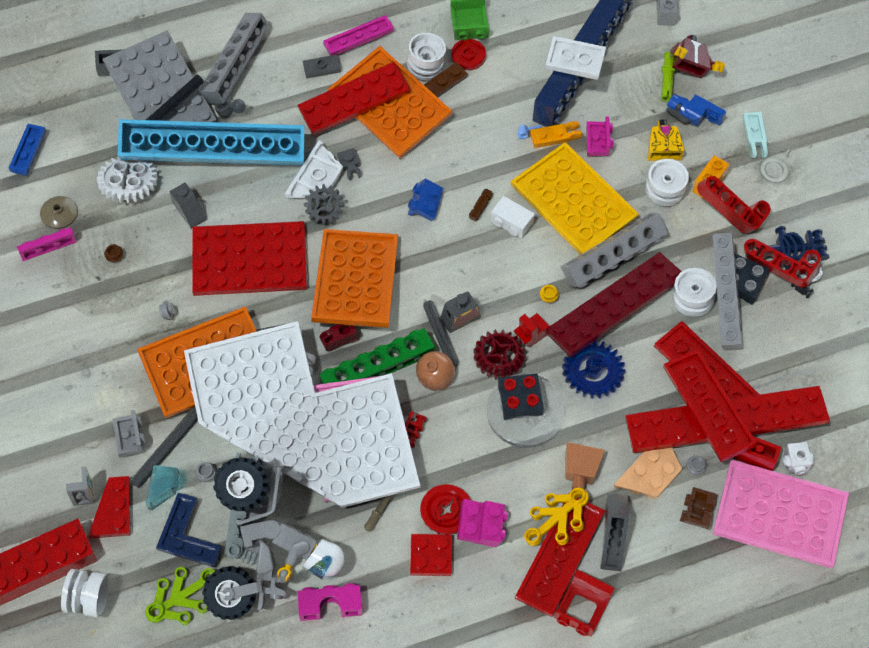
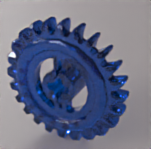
(598, 360)

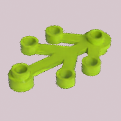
(177, 598)

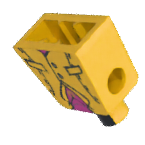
(665, 142)

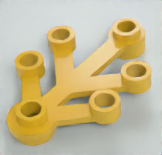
(558, 515)

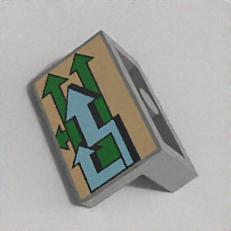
(81, 492)

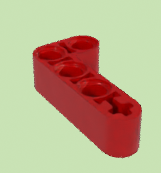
(713, 189)
(781, 259)

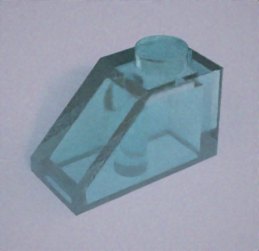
(162, 485)

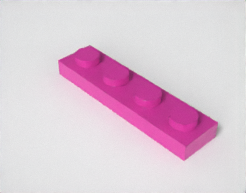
(358, 36)

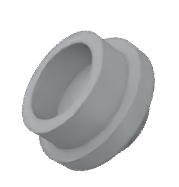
(167, 310)
(696, 465)
(205, 472)

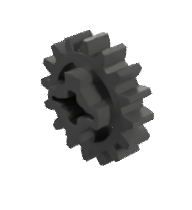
(318, 210)

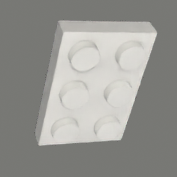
(575, 57)

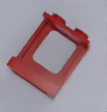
(590, 589)

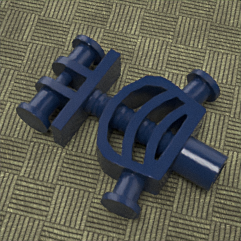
(793, 242)

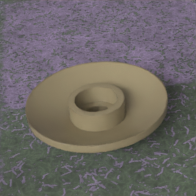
(61, 218)

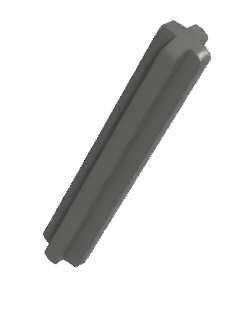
(439, 331)

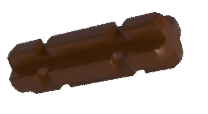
(480, 204)

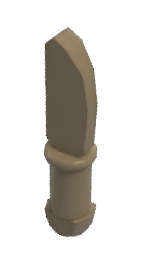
(369, 525)

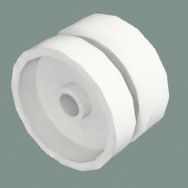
(666, 182)
(694, 292)

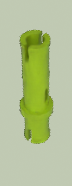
(667, 82)

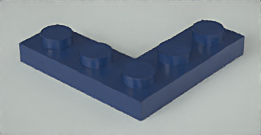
(173, 535)

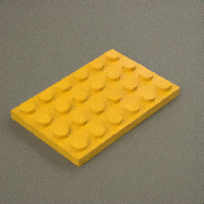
(574, 199)

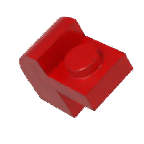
(531, 329)

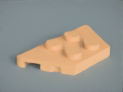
(651, 473)

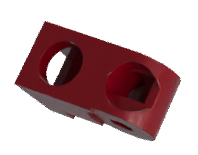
(338, 336)

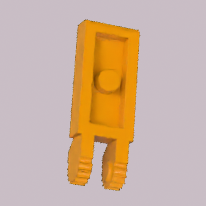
(555, 134)

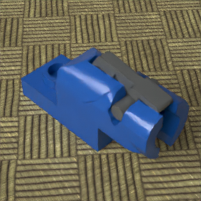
(695, 110)

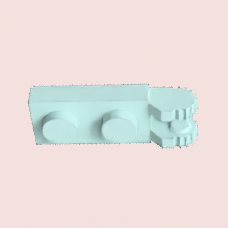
(755, 133)

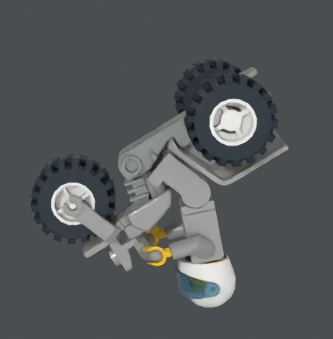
(252, 495)

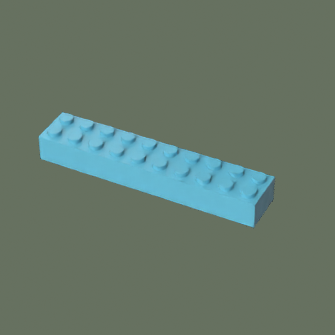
(211, 142)

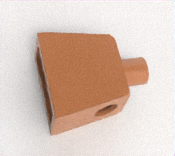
(582, 464)

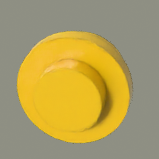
(549, 293)

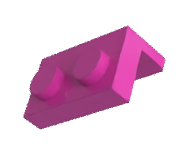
(599, 138)

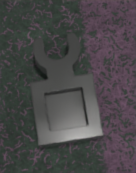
(350, 162)

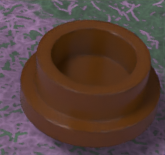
(113, 253)

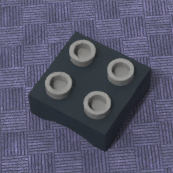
(749, 278)

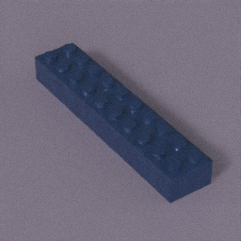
(561, 86)

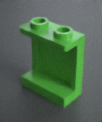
(469, 19)

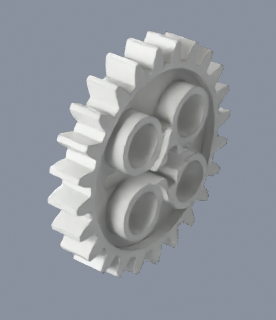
(139, 182)

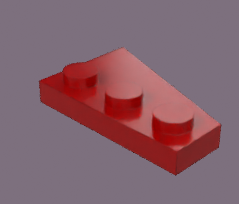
(113, 510)

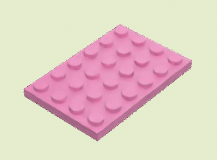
(781, 514)

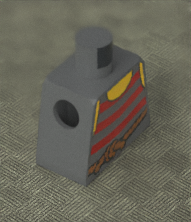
(459, 312)

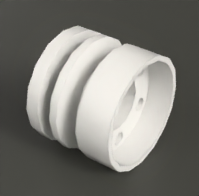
(426, 56)
(84, 592)

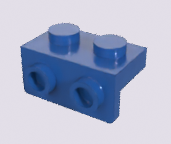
(425, 199)

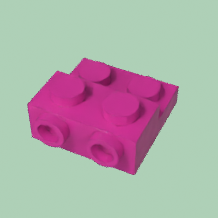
(482, 522)

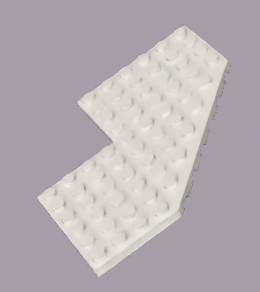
(333, 441)

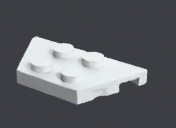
(317, 170)

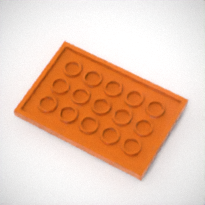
(405, 119)
(355, 278)
(167, 363)

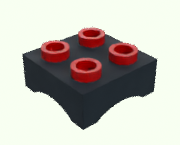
(520, 396)

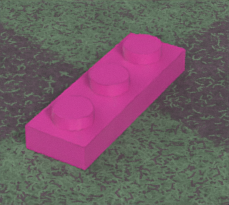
(46, 244)

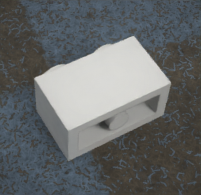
(512, 217)

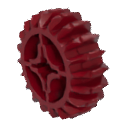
(488, 362)

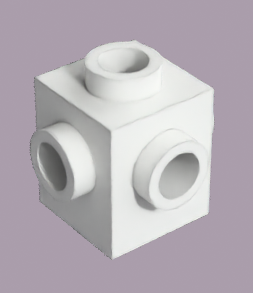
(798, 458)

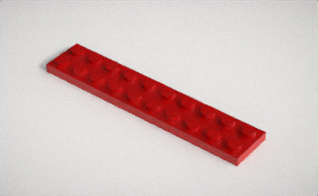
(760, 413)

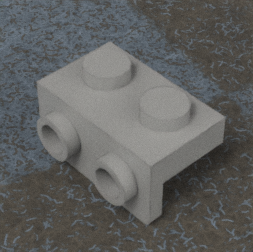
(127, 434)

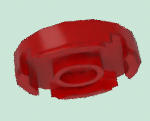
(469, 54)

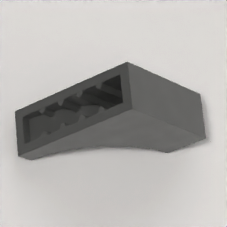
(614, 531)

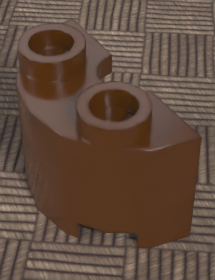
(699, 508)

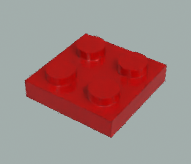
(431, 555)

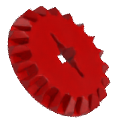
(432, 510)

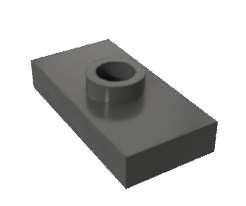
(321, 66)

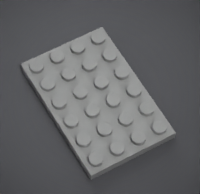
(151, 75)

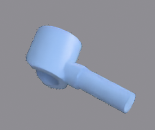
(523, 131)

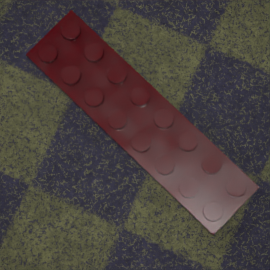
(614, 304)

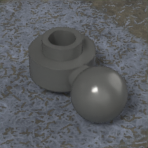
(228, 107)

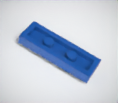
(27, 149)

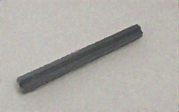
(164, 449)

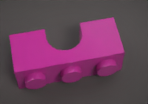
(312, 600)

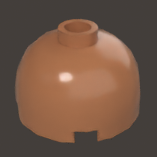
(435, 370)

